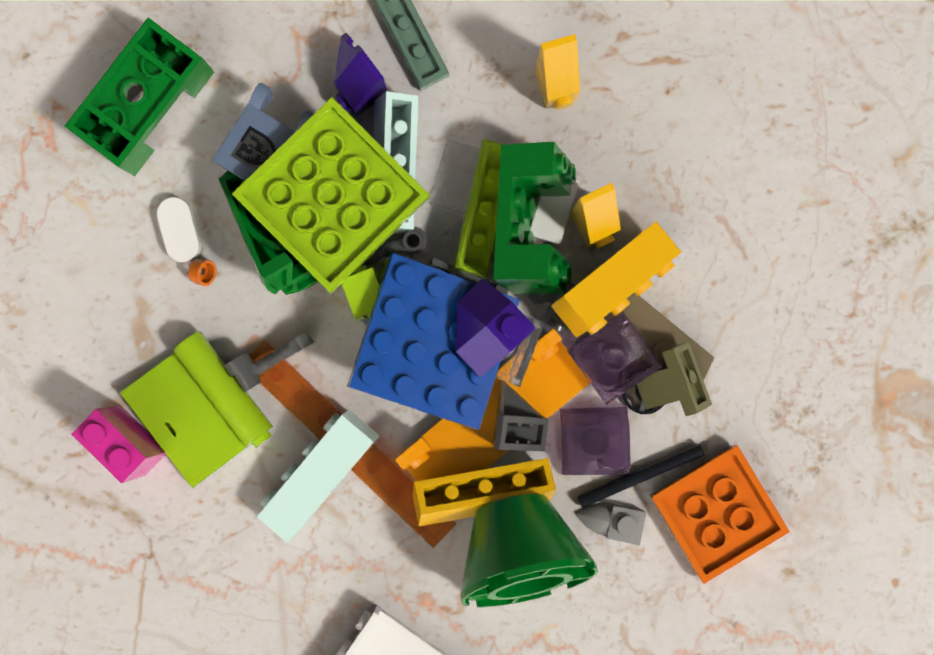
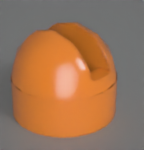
(208, 275)

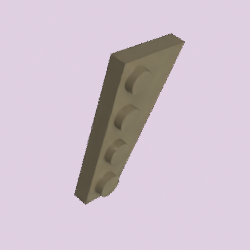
(661, 333)

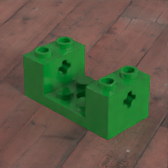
(121, 127)
(525, 173)

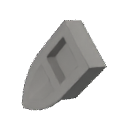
(614, 521)

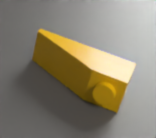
(558, 72)
(597, 216)

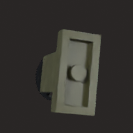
(676, 383)

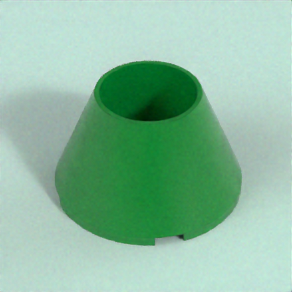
(521, 553)

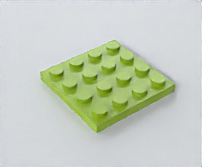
(331, 195)

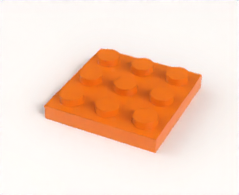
(719, 513)

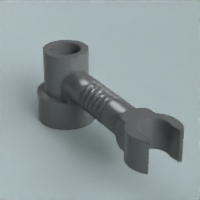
(399, 245)
(248, 372)

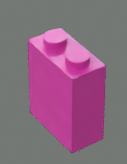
(119, 443)

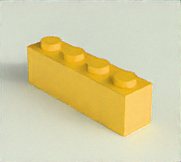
(616, 279)
(464, 493)

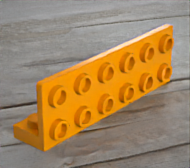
(457, 449)

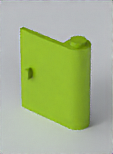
(203, 409)

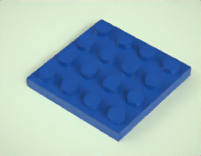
(412, 345)

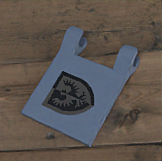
(254, 136)

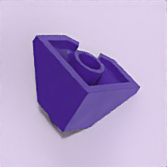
(356, 78)
(488, 327)

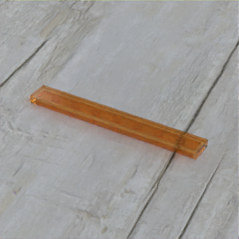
(373, 467)

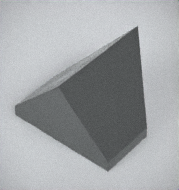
(518, 423)

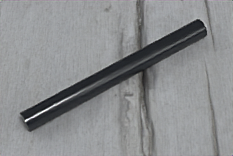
(640, 475)

